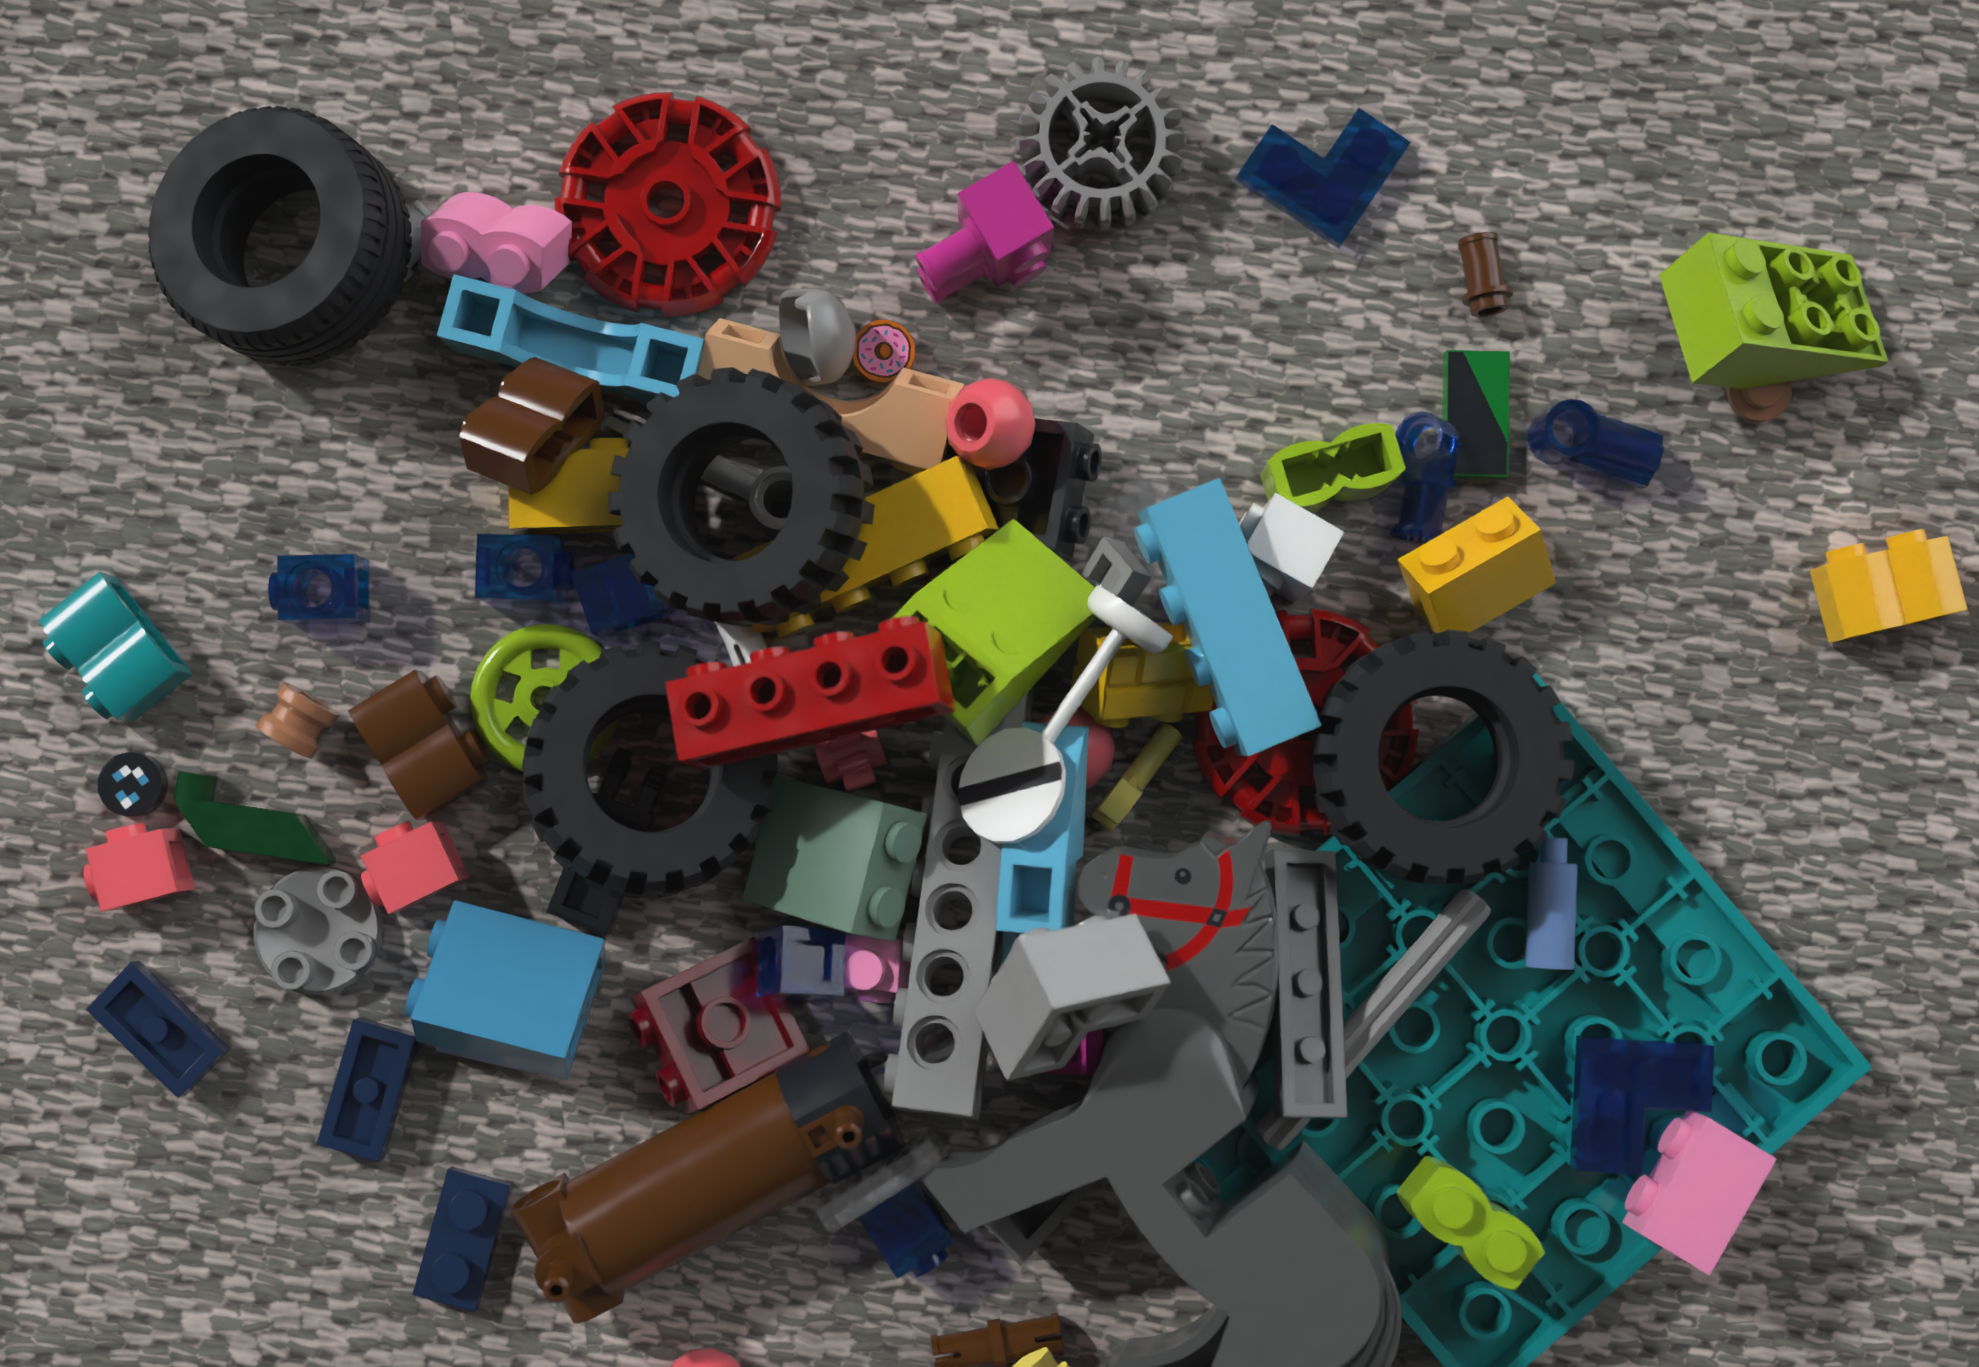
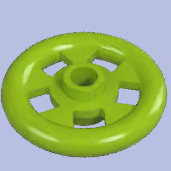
(515, 656)

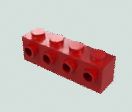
(810, 694)

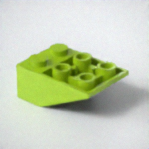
(1769, 313)
(1002, 623)

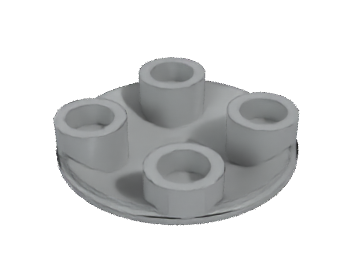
(317, 930)

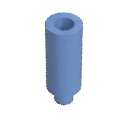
(1551, 908)

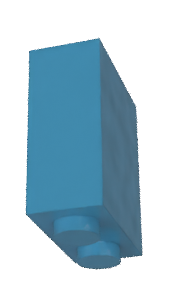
(506, 989)

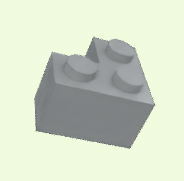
(1063, 987)

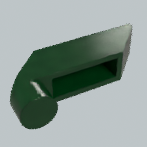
(246, 827)

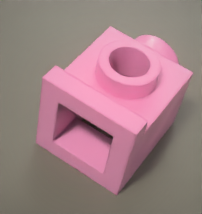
(875, 968)

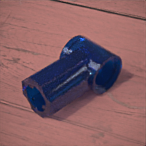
(1599, 444)

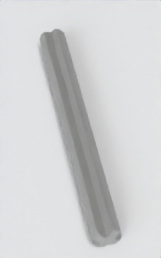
(1393, 996)

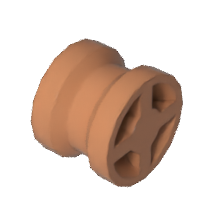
(297, 720)

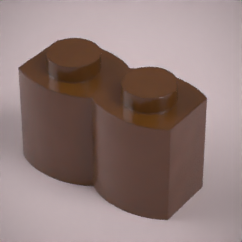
(531, 425)
(420, 743)

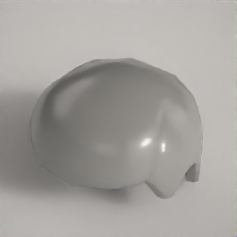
(816, 335)

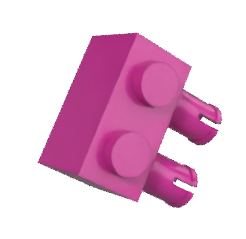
(1000, 237)

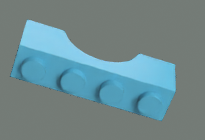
(512, 328)

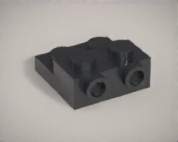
(1046, 485)

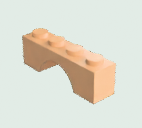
(897, 423)

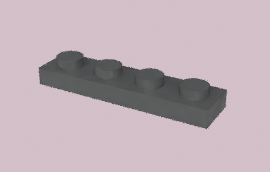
(1308, 1002)

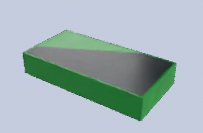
(1479, 409)

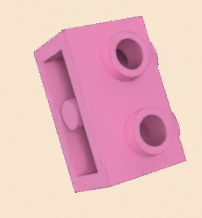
(1697, 1189)

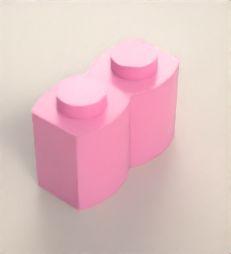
(491, 240)

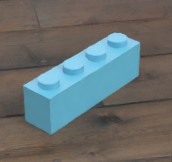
(1227, 619)

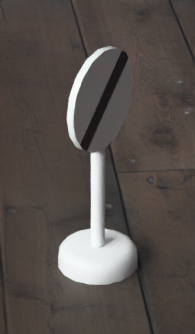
(1019, 774)

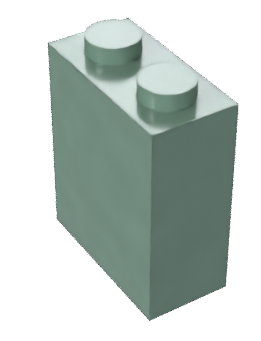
(835, 859)

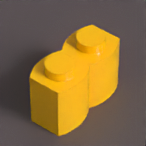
(1887, 587)

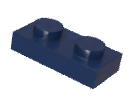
(158, 1028)
(368, 1089)
(462, 1238)

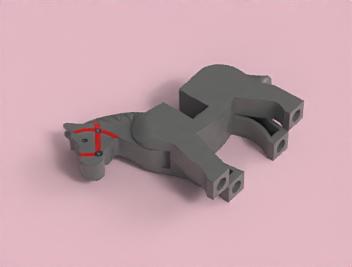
(1289, 1256)

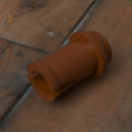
(1483, 275)

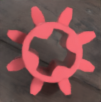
(851, 759)

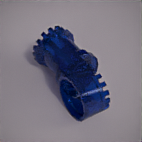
(1425, 479)

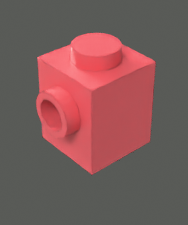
(412, 866)
(137, 867)

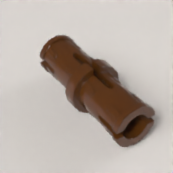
(997, 1343)

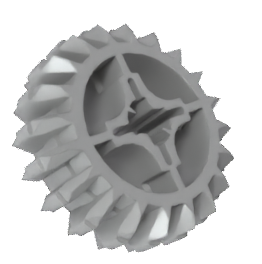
(1143, 109)

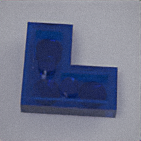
(1328, 191)
(1618, 1082)

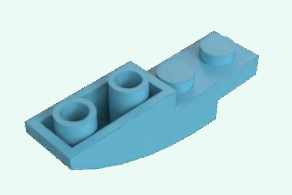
(1040, 871)

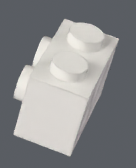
(1288, 546)

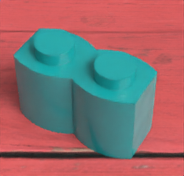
(113, 649)

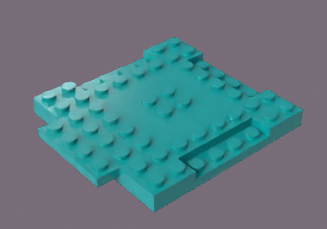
(1490, 1048)

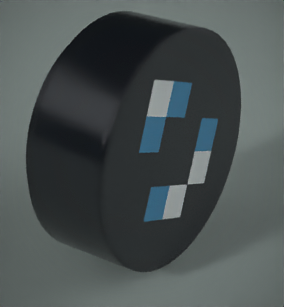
(132, 784)

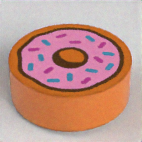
(882, 351)

